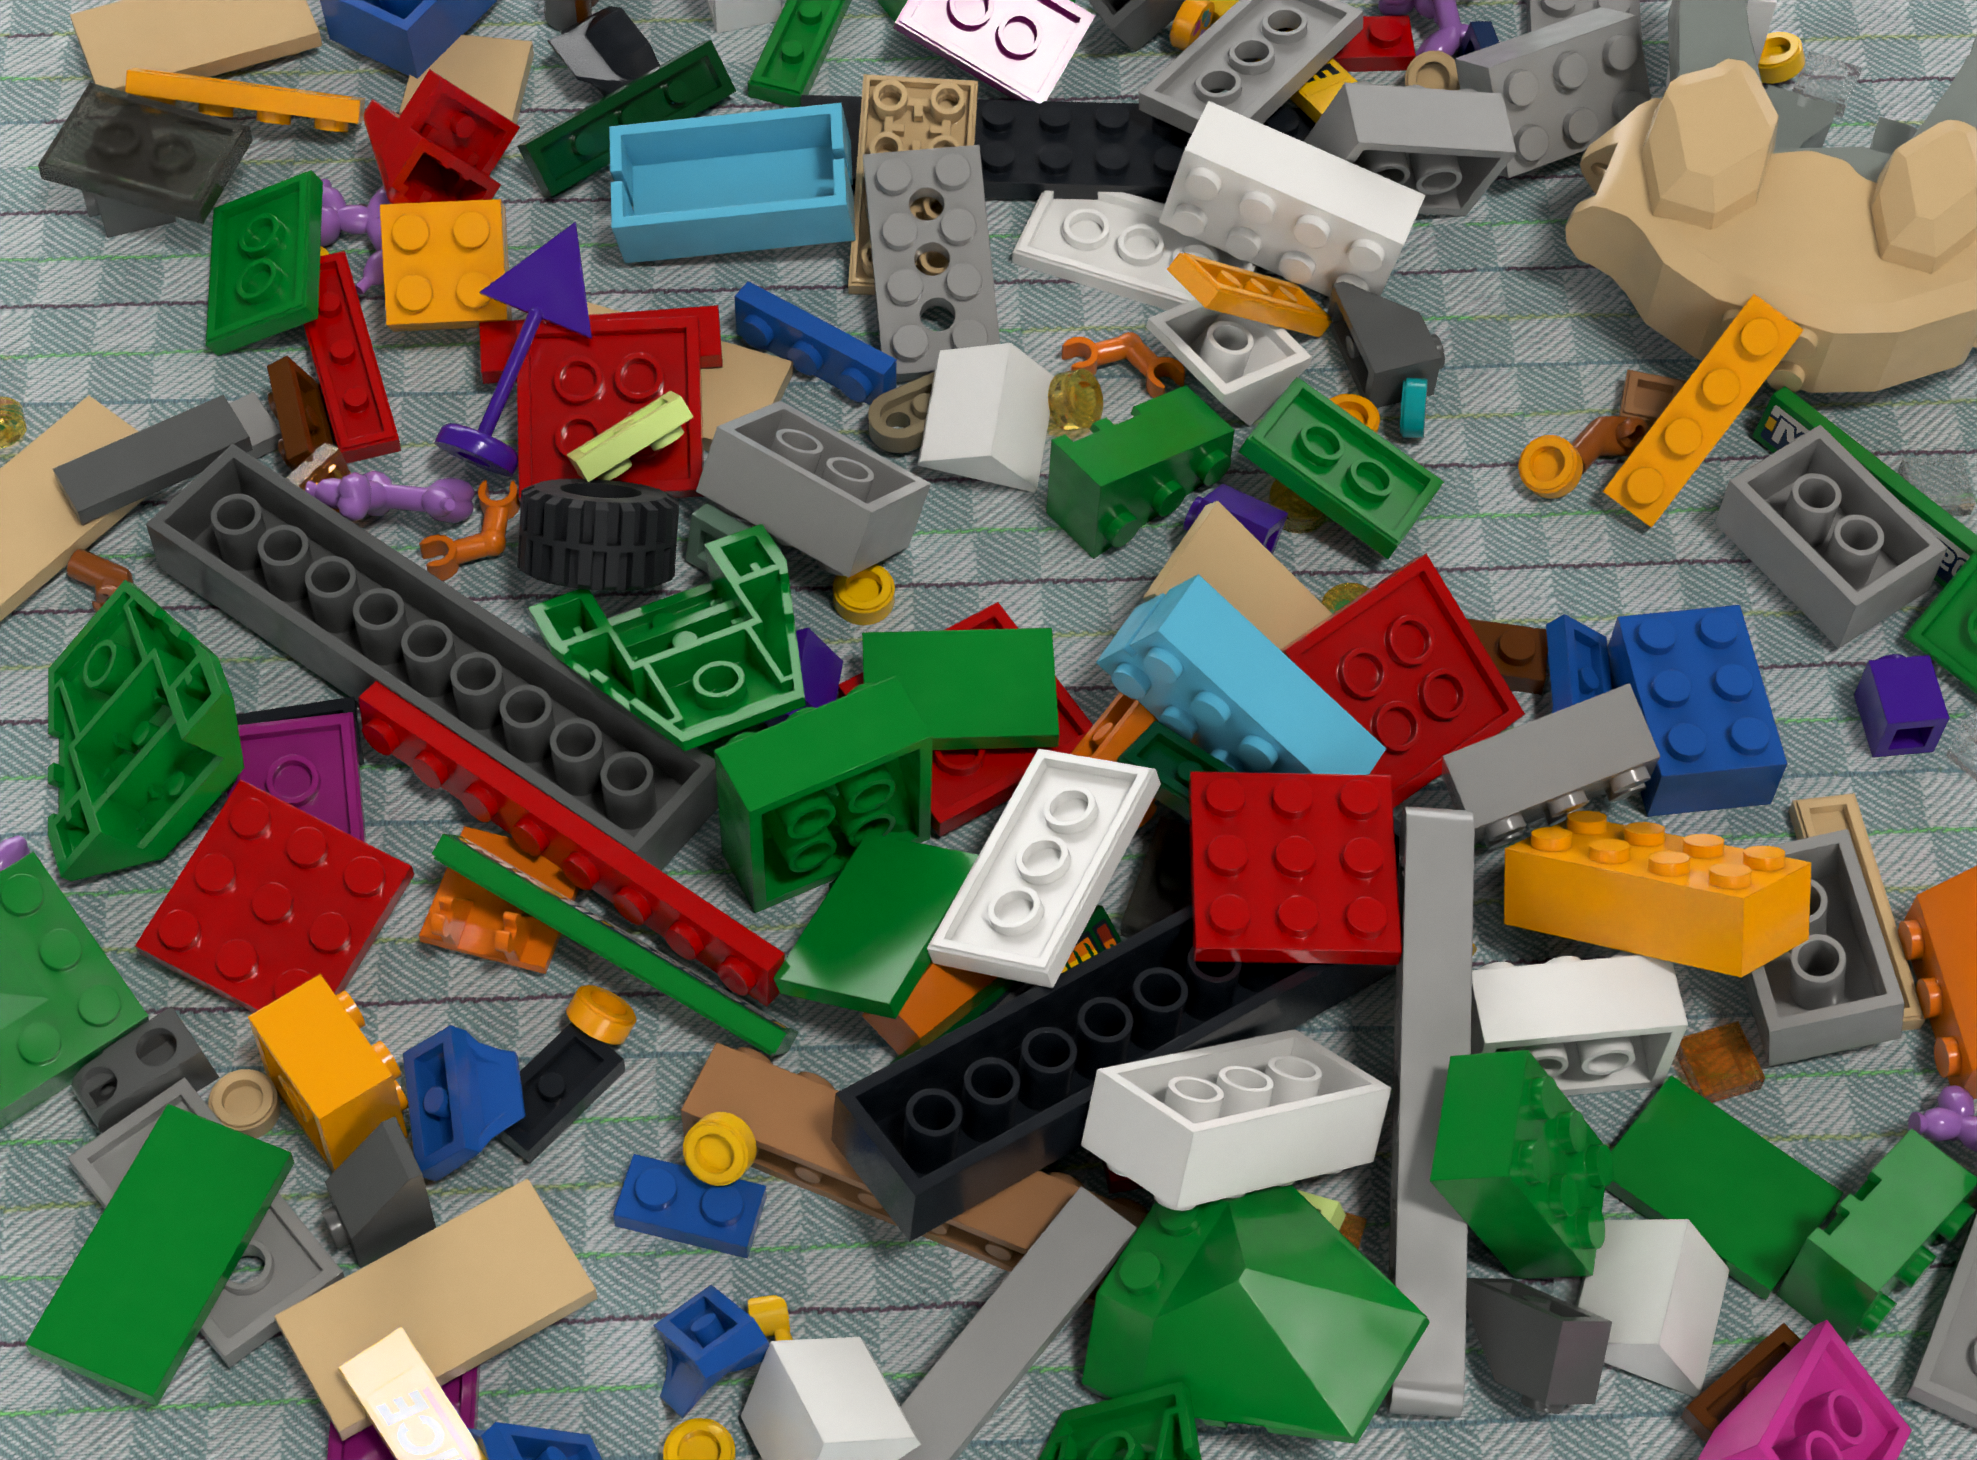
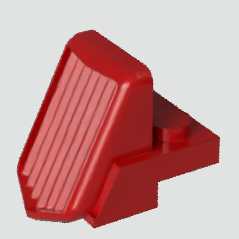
(438, 144)

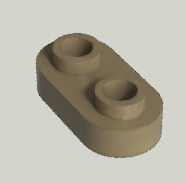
(903, 408)

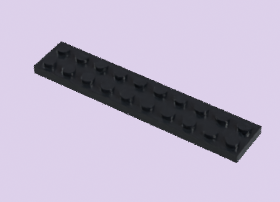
(1072, 146)

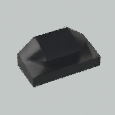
(605, 50)

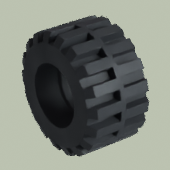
(598, 534)

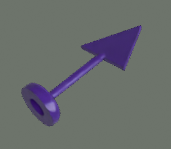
(547, 288)

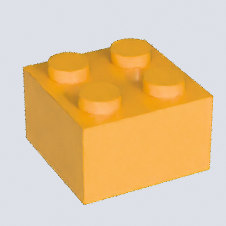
(440, 261)
(327, 1068)

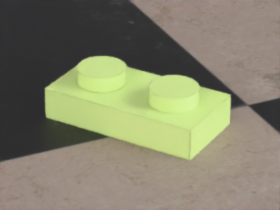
(652, 425)

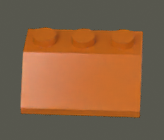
(1942, 946)

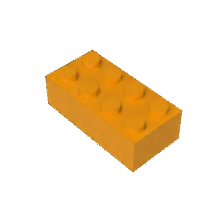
(1658, 893)

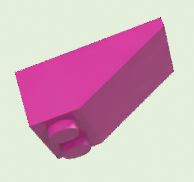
(1812, 1408)

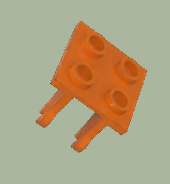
(486, 926)

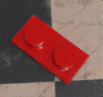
(1380, 46)

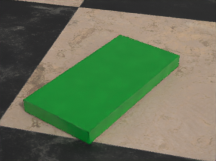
(160, 1254)

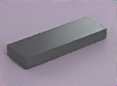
(150, 459)

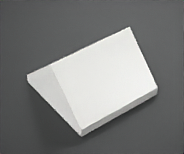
(1232, 356)
(987, 416)
(1663, 1299)
(825, 1404)

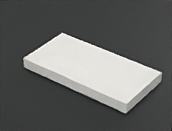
(1112, 247)
(1044, 868)

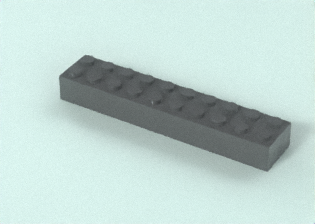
(373, 615)

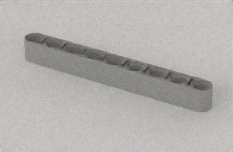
(1430, 1027)

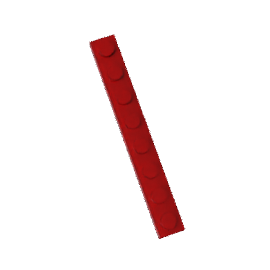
(577, 847)

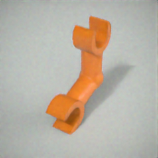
(1128, 347)
(489, 542)

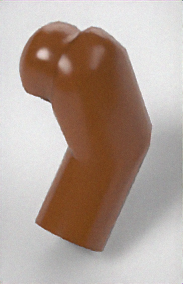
(1609, 438)
(97, 573)

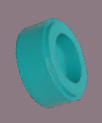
(1413, 407)

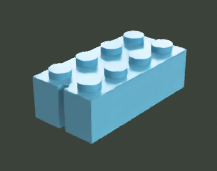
(732, 183)
(1232, 688)

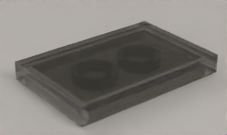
(145, 153)

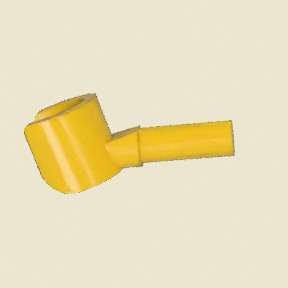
(771, 1316)

